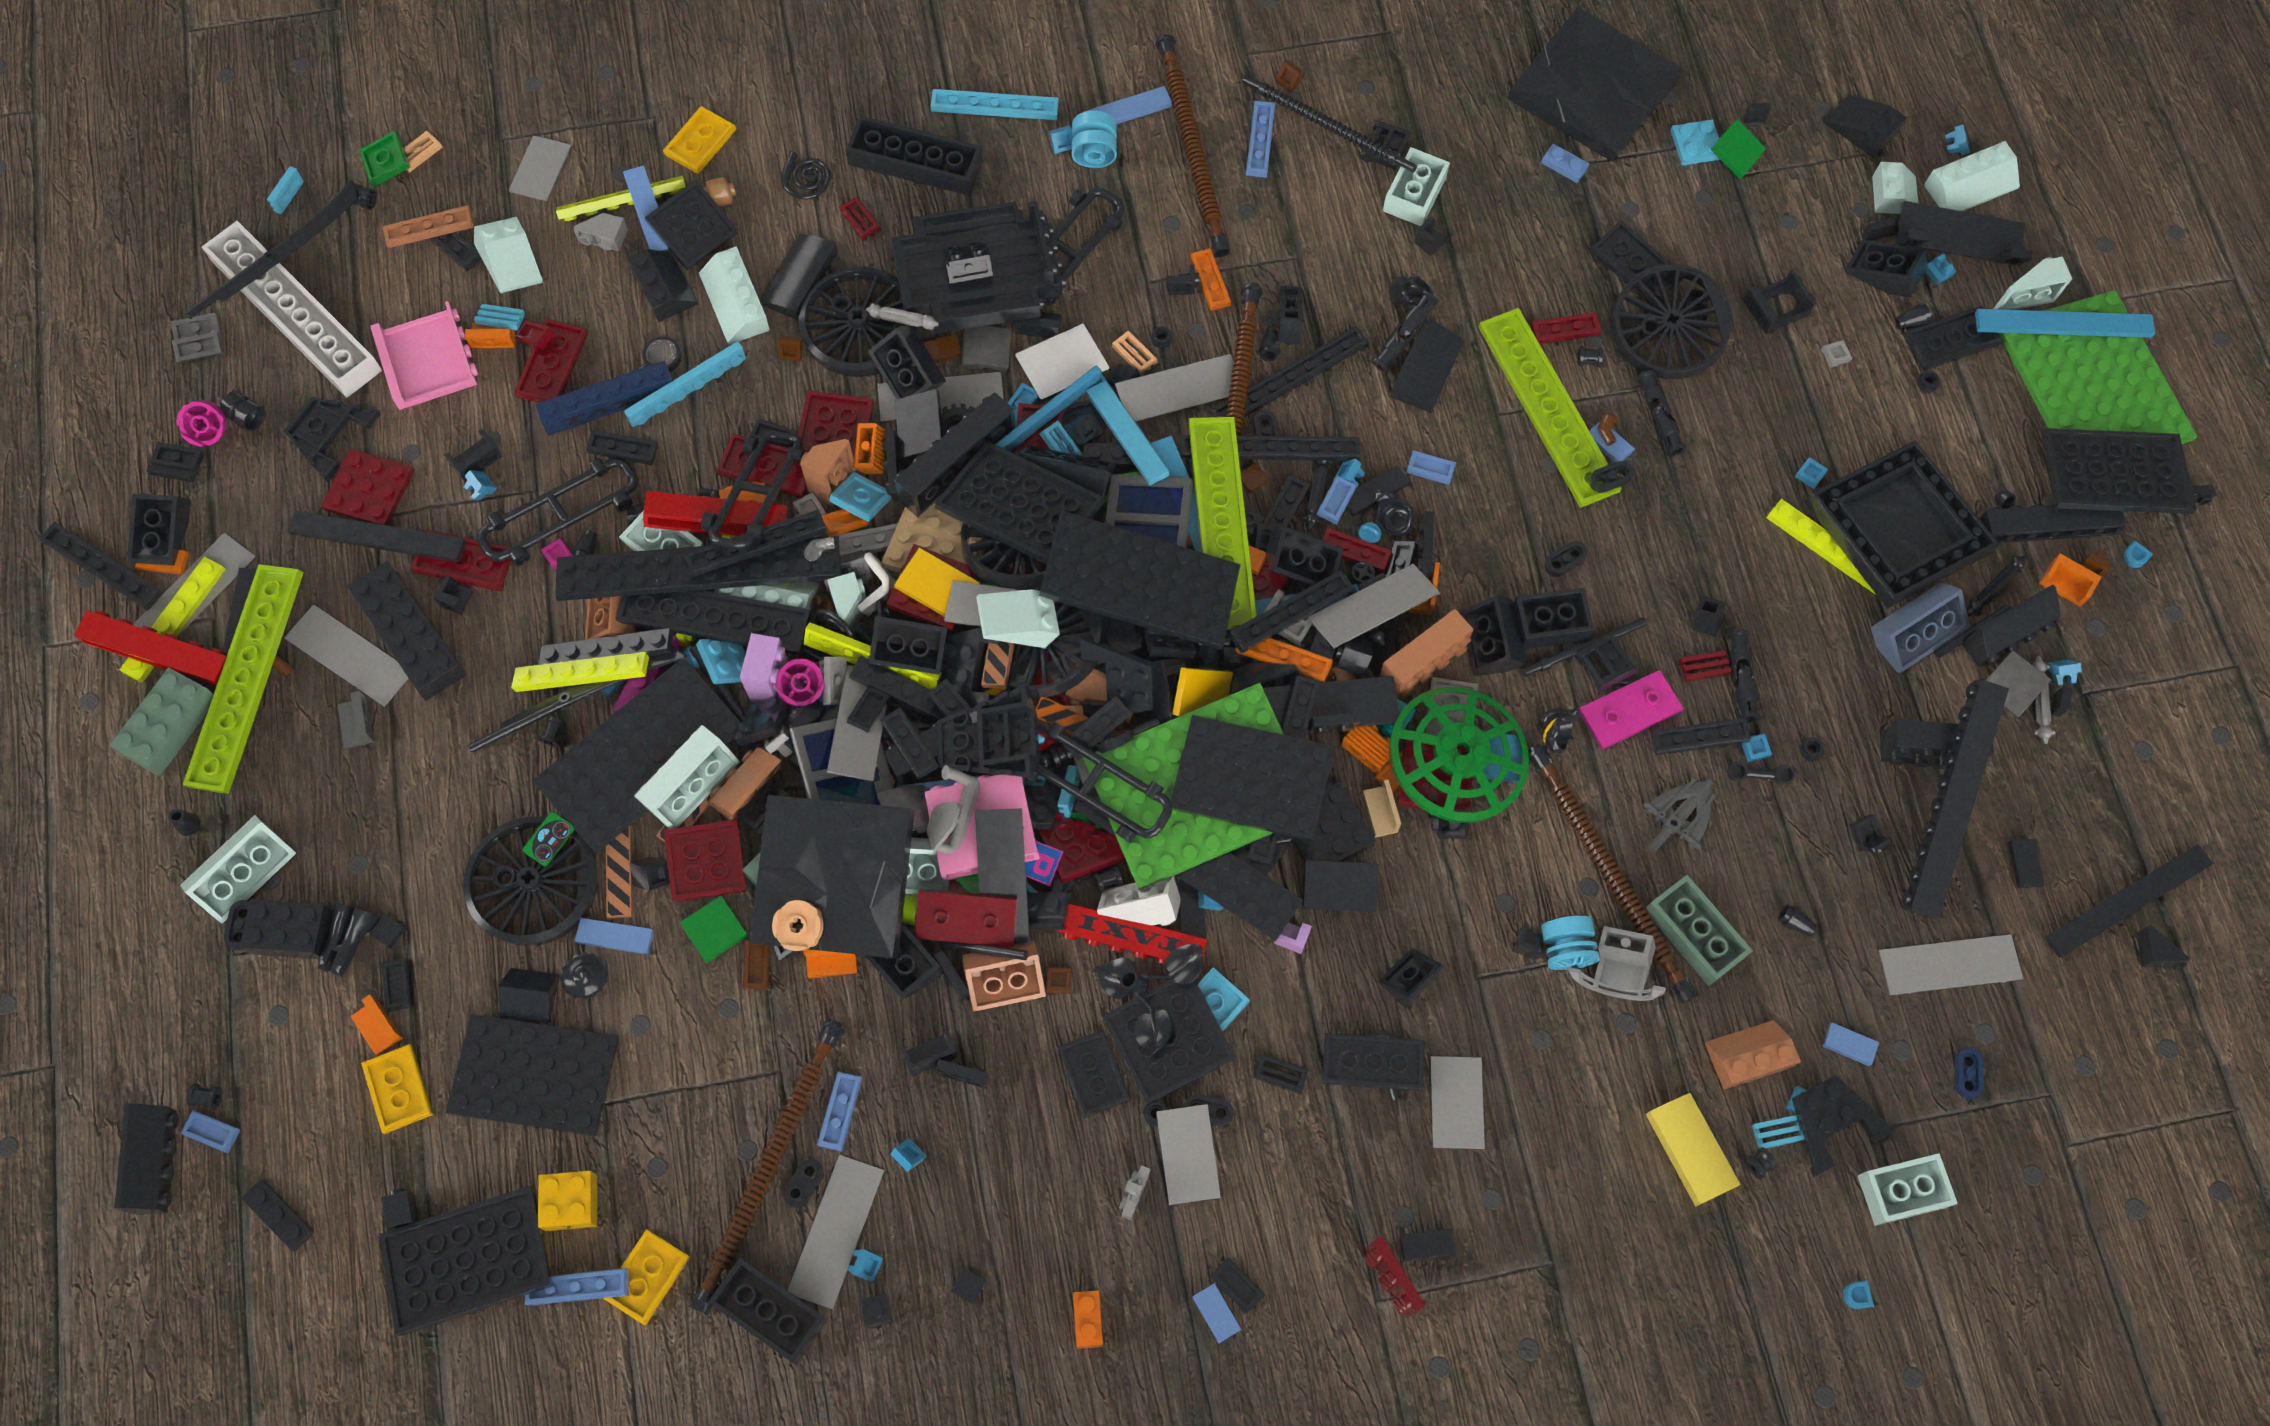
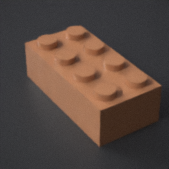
(1428, 653)

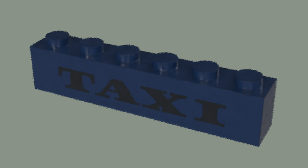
(602, 398)

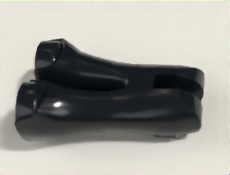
(344, 936)

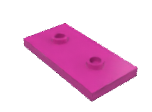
(1630, 709)

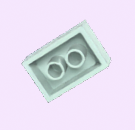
(1415, 193)
(1907, 1189)

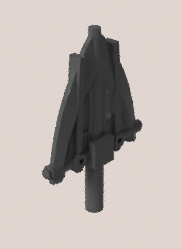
(1696, 796)

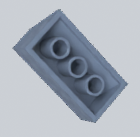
(1921, 626)

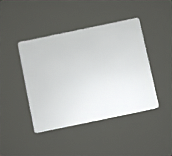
(1060, 360)

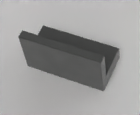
(355, 721)

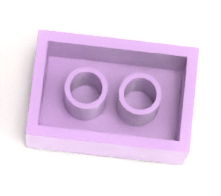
(761, 667)

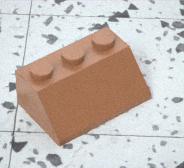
(827, 468)
(602, 618)
(1094, 688)
(744, 782)
(1003, 980)
(1752, 1054)

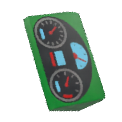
(548, 839)

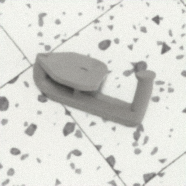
(953, 816)

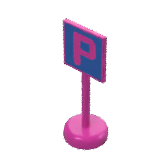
(1045, 867)

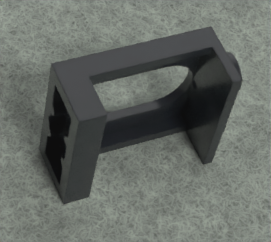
(1763, 313)

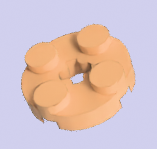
(789, 914)

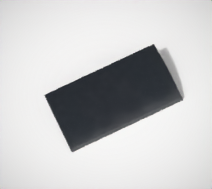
(798, 273)
(1427, 366)

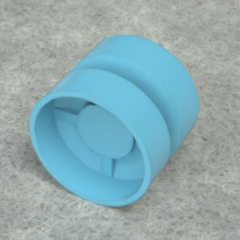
(1094, 139)

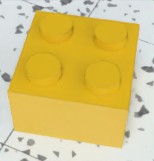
(567, 1201)

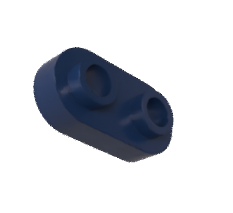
(1969, 1074)

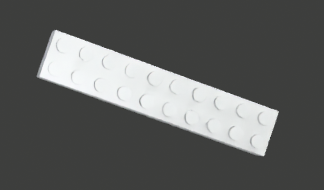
(295, 312)

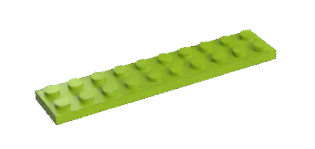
(1546, 403)
(1222, 505)
(243, 679)

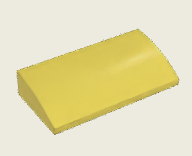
(1692, 1149)

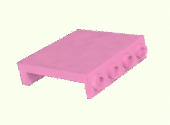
(425, 358)
(994, 793)

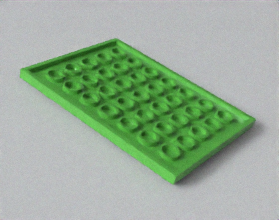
(2097, 379)
(1156, 757)

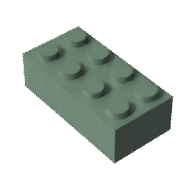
(163, 722)
(1698, 930)

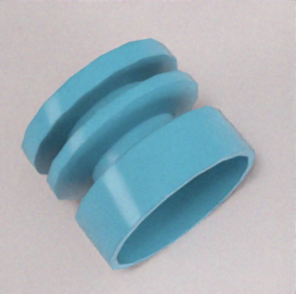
(1569, 939)

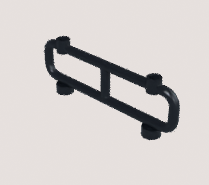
(1080, 201)
(753, 447)
(518, 552)
(1128, 829)

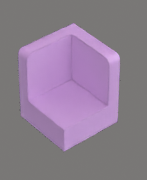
(1294, 937)

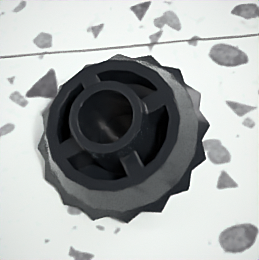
(803, 715)
(584, 975)

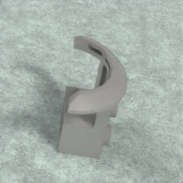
(1622, 966)

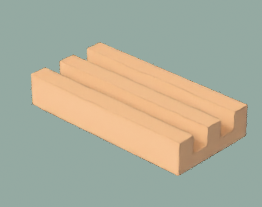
(421, 153)
(1125, 355)

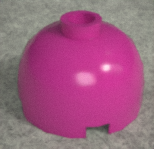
(202, 422)
(799, 682)

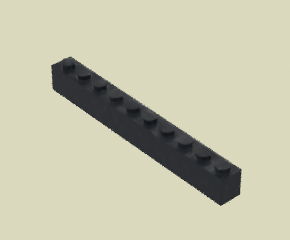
(1955, 798)

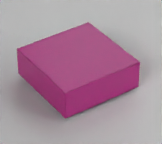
(555, 550)

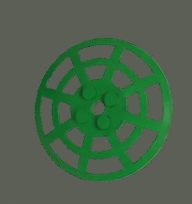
(1451, 761)

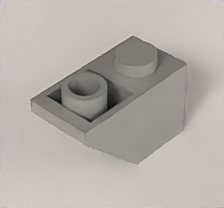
(602, 231)

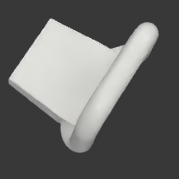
(883, 592)

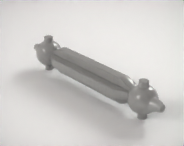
(902, 316)
(2042, 706)

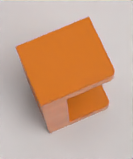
(2070, 579)

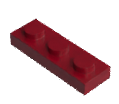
(1566, 328)
(1358, 550)

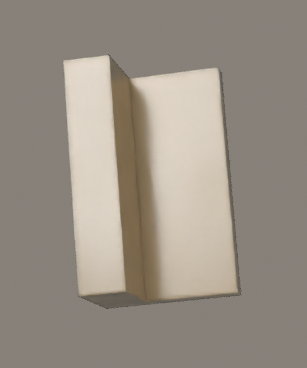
(1382, 810)

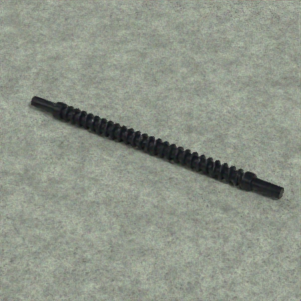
(1392, 157)

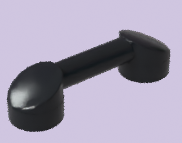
(1781, 775)

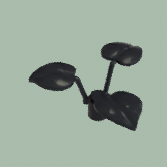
(1121, 977)

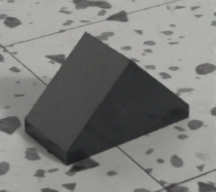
(2157, 950)

